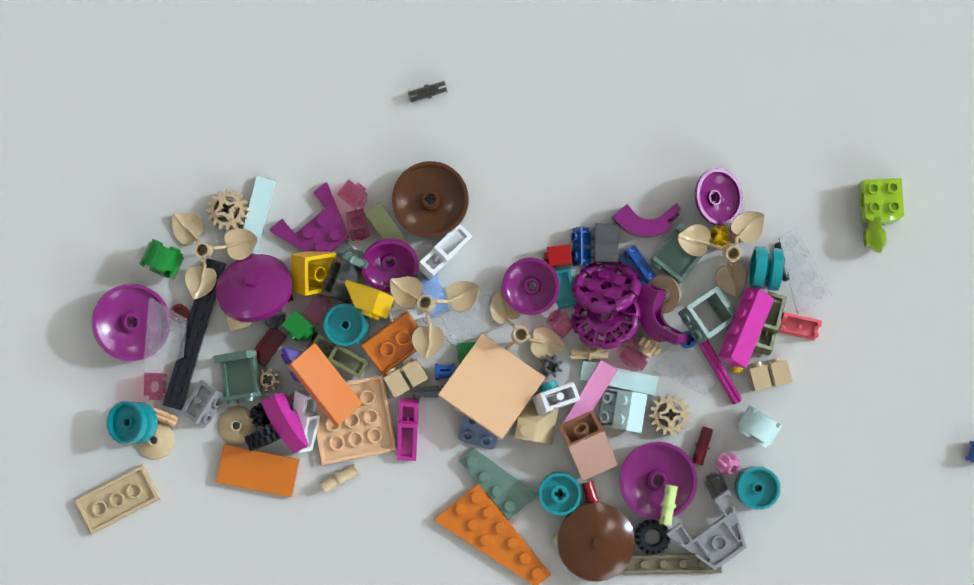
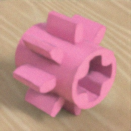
(727, 464)

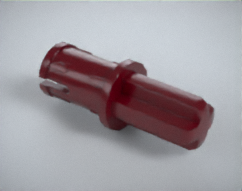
(702, 445)

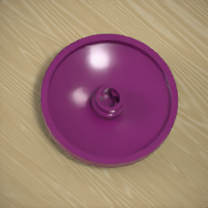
(254, 288)
(121, 320)
(647, 472)

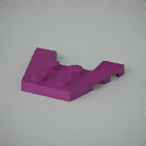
(322, 233)

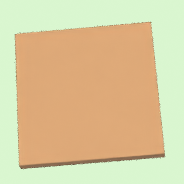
(491, 386)
(362, 433)

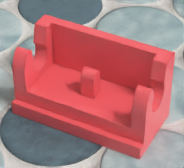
(799, 326)

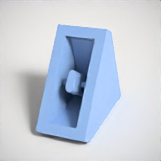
(434, 290)

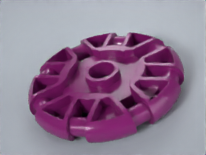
(595, 297)
(607, 327)

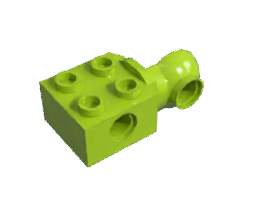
(879, 205)

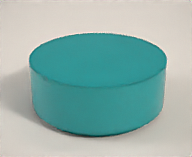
(548, 386)

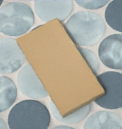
(117, 499)

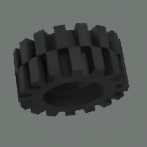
(261, 438)
(656, 548)

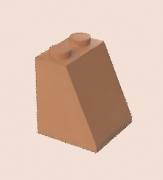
(588, 445)

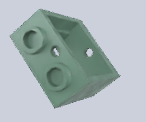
(720, 305)

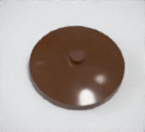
(430, 199)
(595, 542)

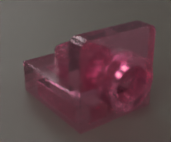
(357, 224)
(560, 322)

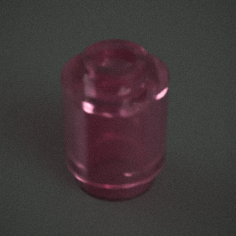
(633, 358)

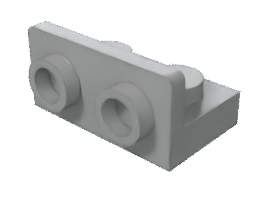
(202, 404)

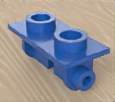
(581, 236)
(635, 260)

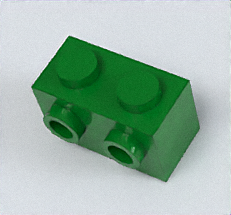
(299, 327)

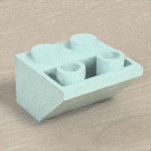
(622, 410)

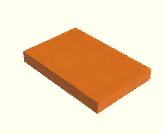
(391, 343)

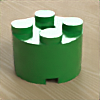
(161, 259)

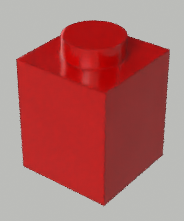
(558, 255)

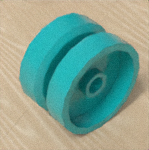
(766, 268)
(342, 335)
(131, 422)
(745, 487)
(559, 505)

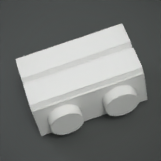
(556, 398)

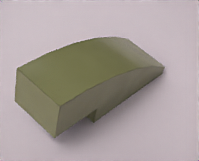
(383, 223)
(771, 326)
(339, 355)

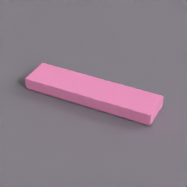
(592, 390)

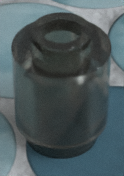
(715, 484)

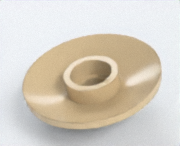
(673, 292)
(226, 423)
(164, 444)

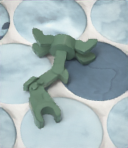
(354, 257)

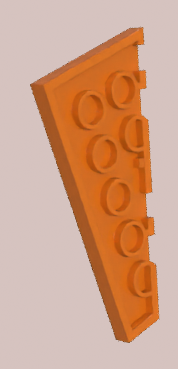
(486, 528)

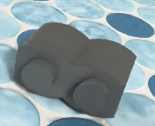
(605, 243)
(338, 274)

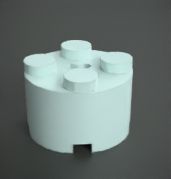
(758, 425)

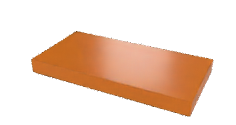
(325, 384)
(257, 470)

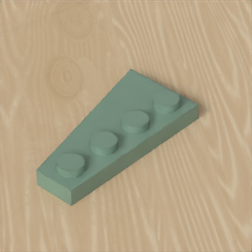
(501, 487)

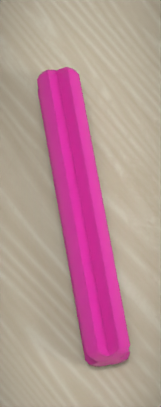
(720, 372)

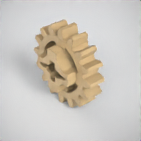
(222, 208)
(669, 423)

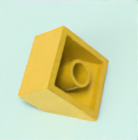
(310, 271)
(369, 300)

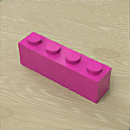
(746, 327)

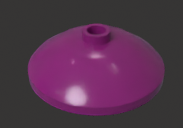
(725, 194)
(380, 271)
(517, 289)

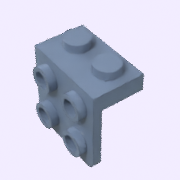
(476, 434)

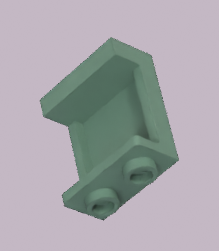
(673, 258)
(239, 376)

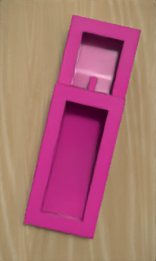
(285, 422)
(407, 429)

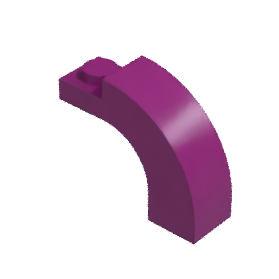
(645, 228)
(651, 316)

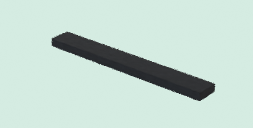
(194, 338)

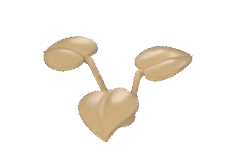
(747, 227)
(202, 279)
(409, 290)
(543, 339)

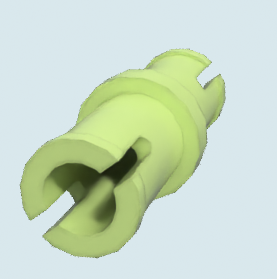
(668, 504)

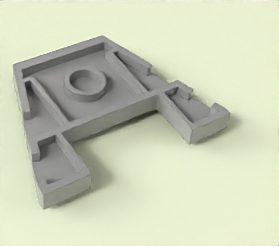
(718, 541)

